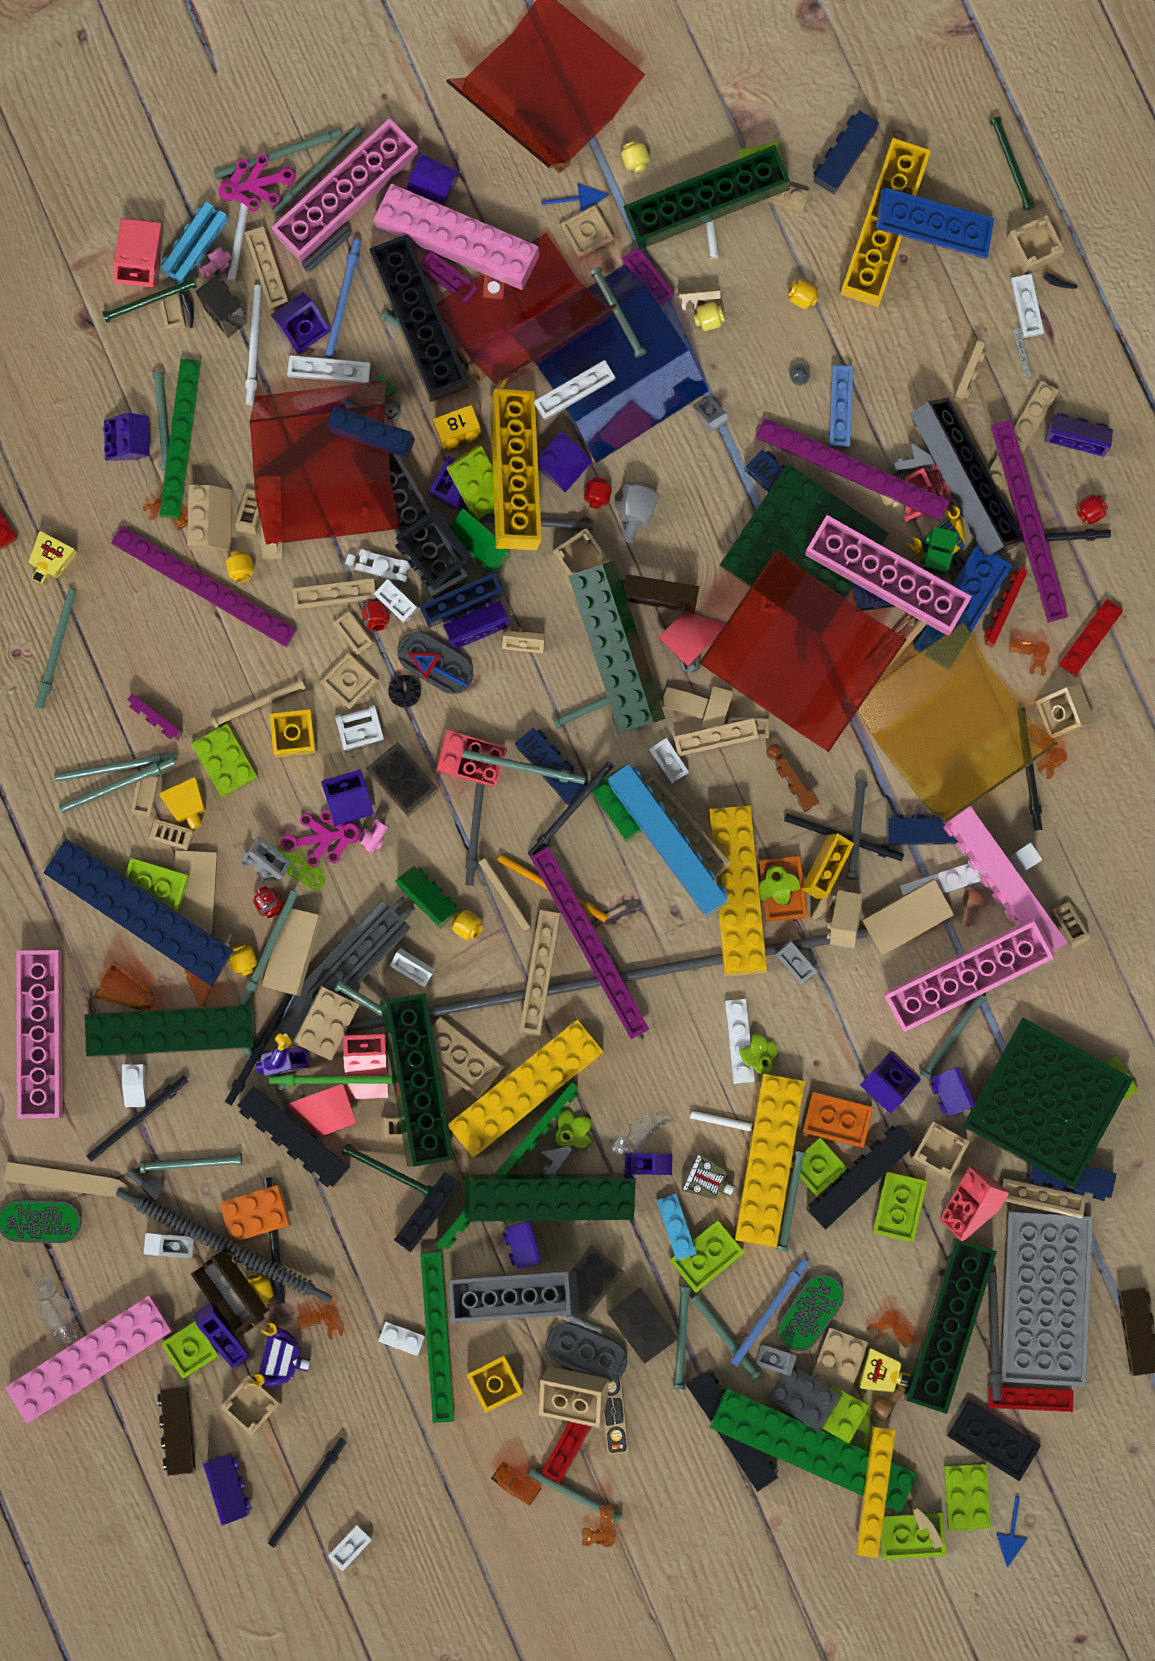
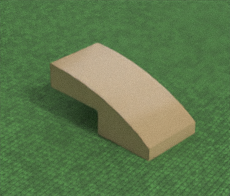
(685, 703)
(717, 707)
(923, 1523)

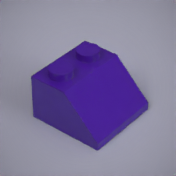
(432, 180)
(300, 322)
(563, 462)
(890, 1082)
(951, 1092)
(522, 1244)

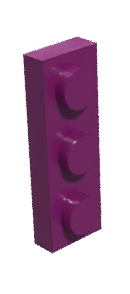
(644, 270)
(445, 274)
(153, 717)

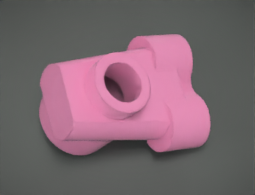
(218, 260)
(373, 839)

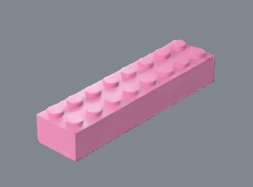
(345, 190)
(457, 236)
(888, 575)
(1000, 874)
(969, 974)
(39, 1034)
(89, 1359)

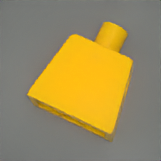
(185, 802)

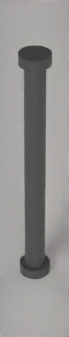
(852, 873)

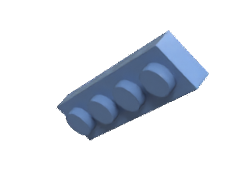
(841, 406)

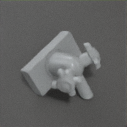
(265, 860)

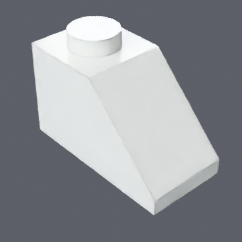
(1025, 858)
(134, 1085)
(168, 1245)

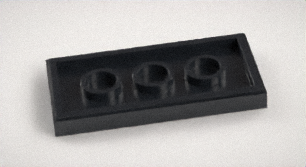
(993, 1440)

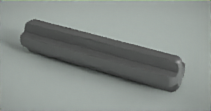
(326, 249)

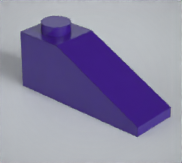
(220, 1336)

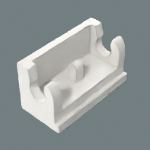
(396, 600)

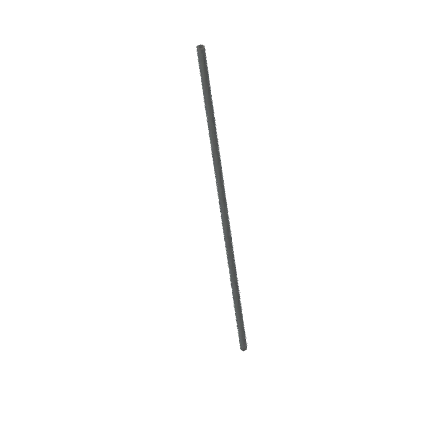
(593, 982)

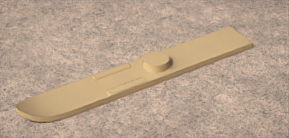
(63, 1179)

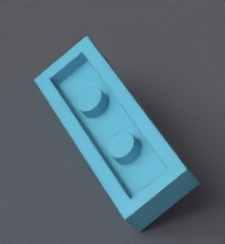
(676, 1227)

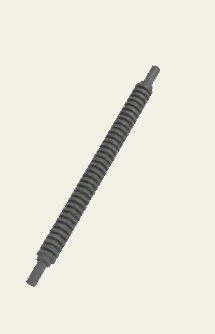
(174, 1221)

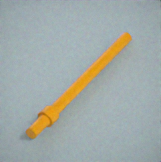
(588, 907)

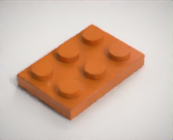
(797, 904)
(837, 1119)
(255, 1213)

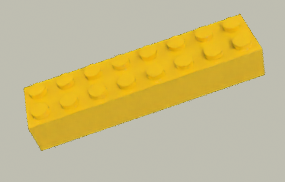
(876, 248)
(515, 469)
(741, 918)
(525, 1088)
(769, 1160)

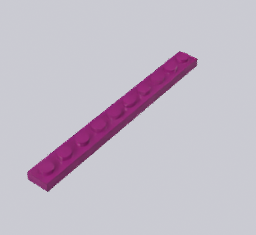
(852, 469)
(1029, 521)
(204, 586)
(589, 943)

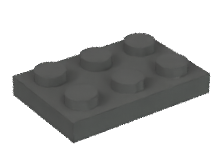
(805, 1398)

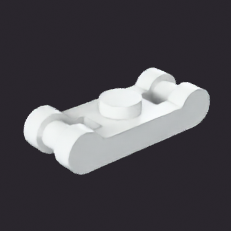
(382, 566)

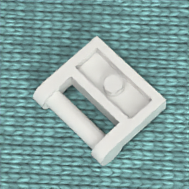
(360, 734)

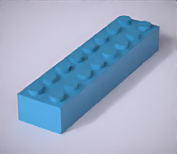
(667, 841)

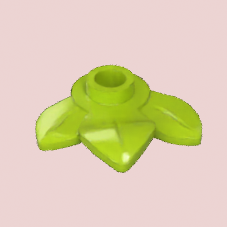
(779, 888)
(759, 1051)
(575, 1128)

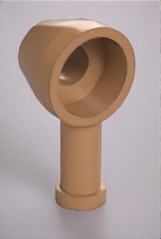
(475, 371)
(971, 899)
(884, 1408)

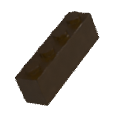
(1137, 1330)
(177, 1431)

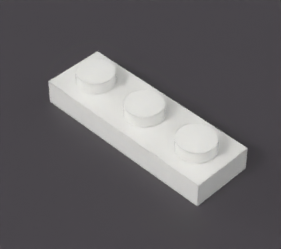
(1027, 306)

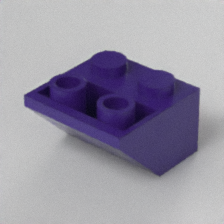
(126, 437)
(445, 489)
(347, 797)

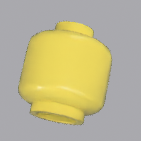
(635, 156)
(709, 316)

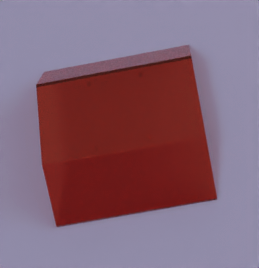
(551, 83)
(523, 327)
(314, 480)
(802, 651)

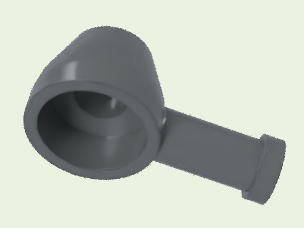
(152, 1187)

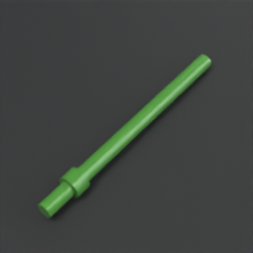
(291, 1079)

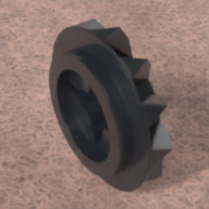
(412, 696)

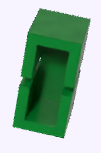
(939, 551)

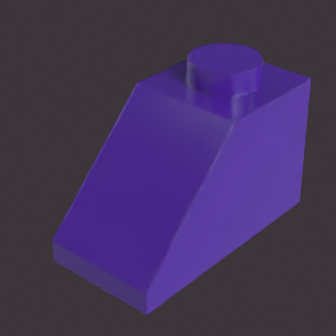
(648, 1164)

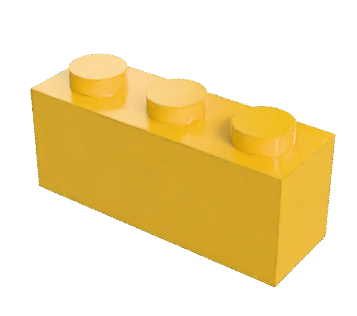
(827, 866)

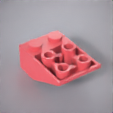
(137, 253)
(452, 764)
(365, 1057)
(973, 1203)

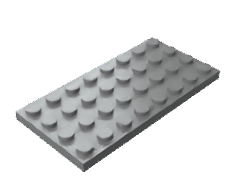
(1046, 1299)

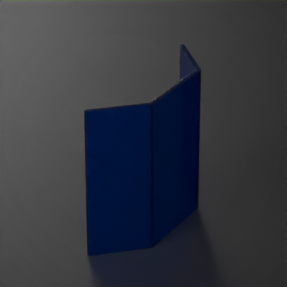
(644, 387)

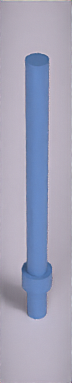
(352, 261)
(793, 1279)

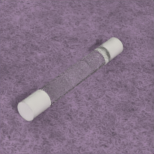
(353, 549)

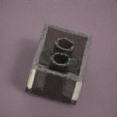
(221, 306)
(402, 779)
(594, 1279)
(642, 1325)

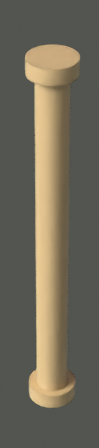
(258, 703)

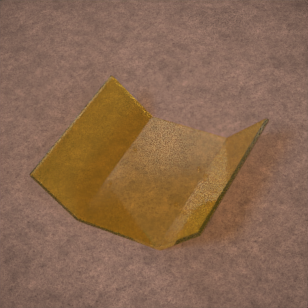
(951, 725)

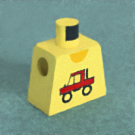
(50, 557)
(882, 1373)

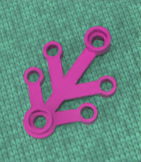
(253, 184)
(323, 837)

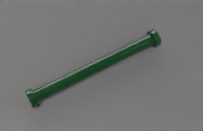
(996, 123)
(149, 299)
(350, 1151)

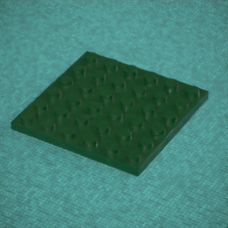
(788, 523)
(1048, 1103)

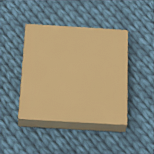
(587, 232)
(349, 681)

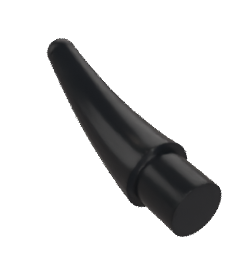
(1055, 281)
(188, 304)

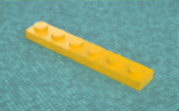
(875, 1492)

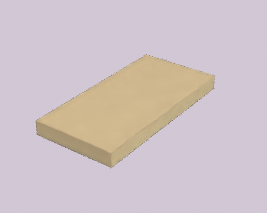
(200, 891)
(907, 917)
(292, 953)
(464, 1059)

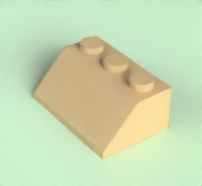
(209, 518)
(573, 1396)

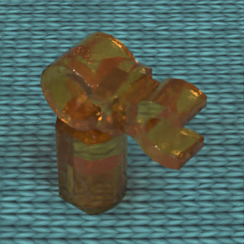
(179, 523)
(1039, 650)
(1056, 758)
(313, 1318)
(889, 1320)
(606, 1534)

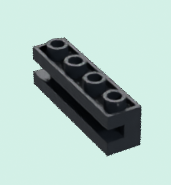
(427, 1212)

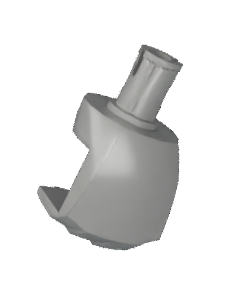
(636, 508)

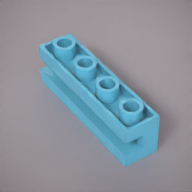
(194, 243)

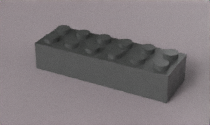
(514, 1297)

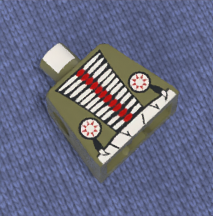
(707, 1179)

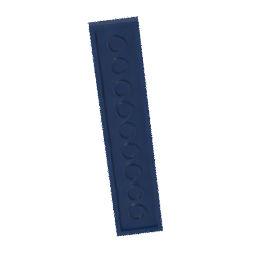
(139, 912)

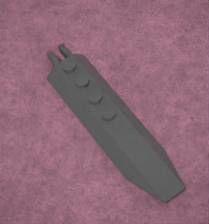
(349, 960)

